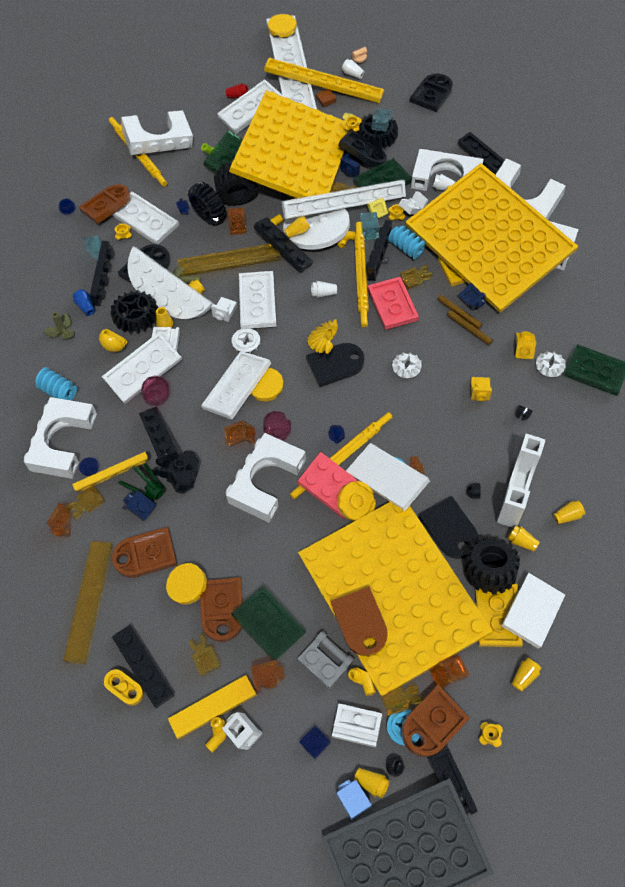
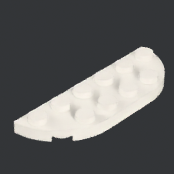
(166, 288)

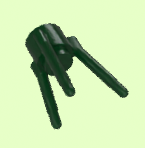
(154, 489)

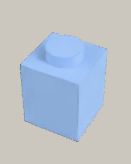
(353, 799)

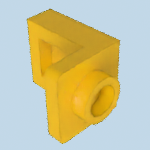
(525, 345)

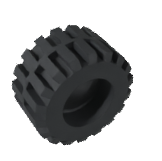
(233, 188)
(490, 578)

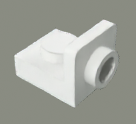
(414, 204)
(224, 309)

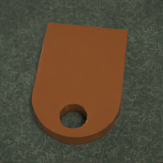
(106, 202)
(145, 553)
(217, 605)
(360, 620)
(434, 721)

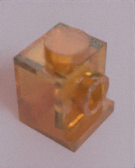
(237, 221)
(267, 675)

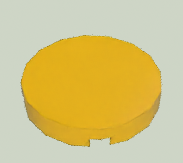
(282, 25)
(269, 386)
(355, 500)
(186, 583)

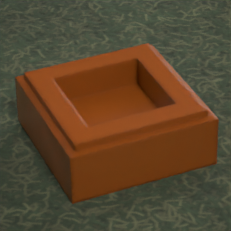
(326, 97)

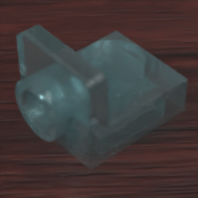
(381, 119)
(93, 245)

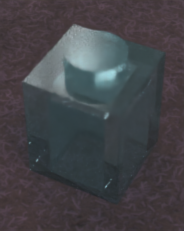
(370, 225)

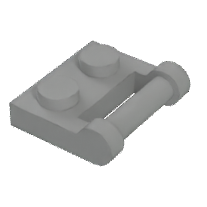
(320, 665)

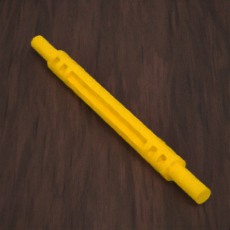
(143, 158)
(361, 274)
(352, 446)

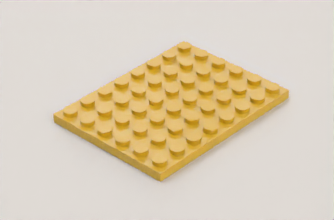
(290, 147)
(491, 236)
(413, 585)

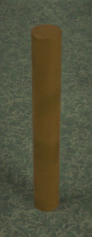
(460, 312)
(486, 339)

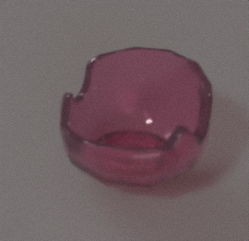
(155, 390)
(277, 425)

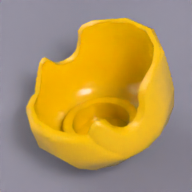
(111, 341)

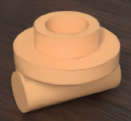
(359, 55)

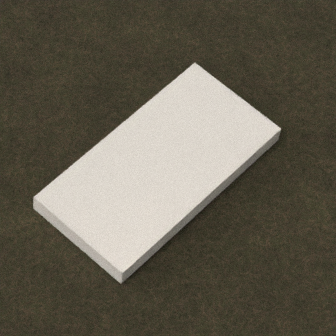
(241, 111)
(146, 219)
(257, 300)
(150, 359)
(236, 385)
(388, 476)

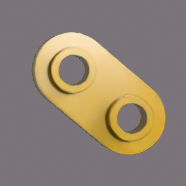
(124, 688)

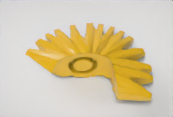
(321, 337)

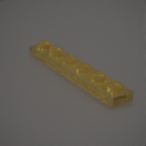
(228, 259)
(88, 603)

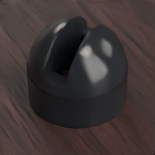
(521, 410)
(474, 491)
(400, 768)

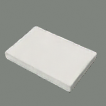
(533, 610)

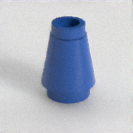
(83, 301)

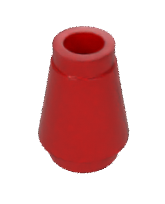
(236, 91)

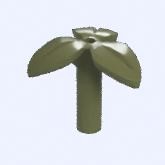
(187, 279)
(62, 325)

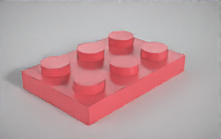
(393, 303)
(324, 481)

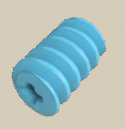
(407, 241)
(55, 385)

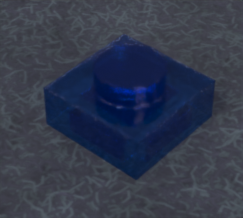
(314, 742)

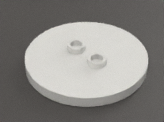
(324, 230)

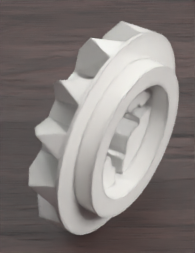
(241, 335)
(542, 364)
(399, 365)

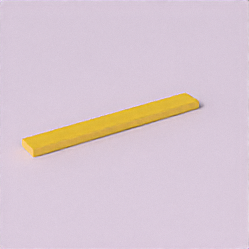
(324, 80)

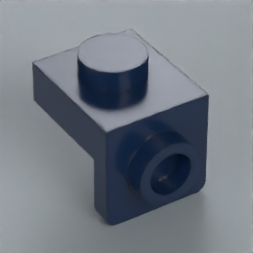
(349, 166)
(472, 297)
(138, 504)

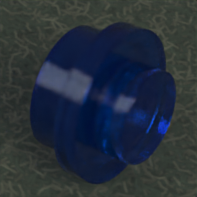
(66, 206)
(183, 206)
(336, 433)
(88, 466)

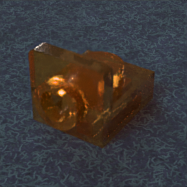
(239, 433)
(58, 519)

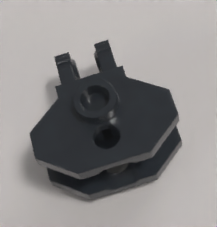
(179, 471)

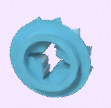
(395, 731)

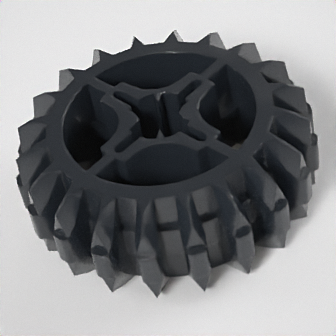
(380, 138)
(207, 203)
(136, 317)

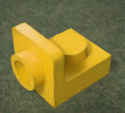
(480, 388)

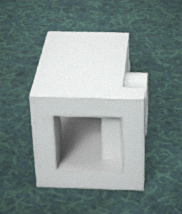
(245, 738)

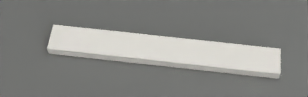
(342, 199)

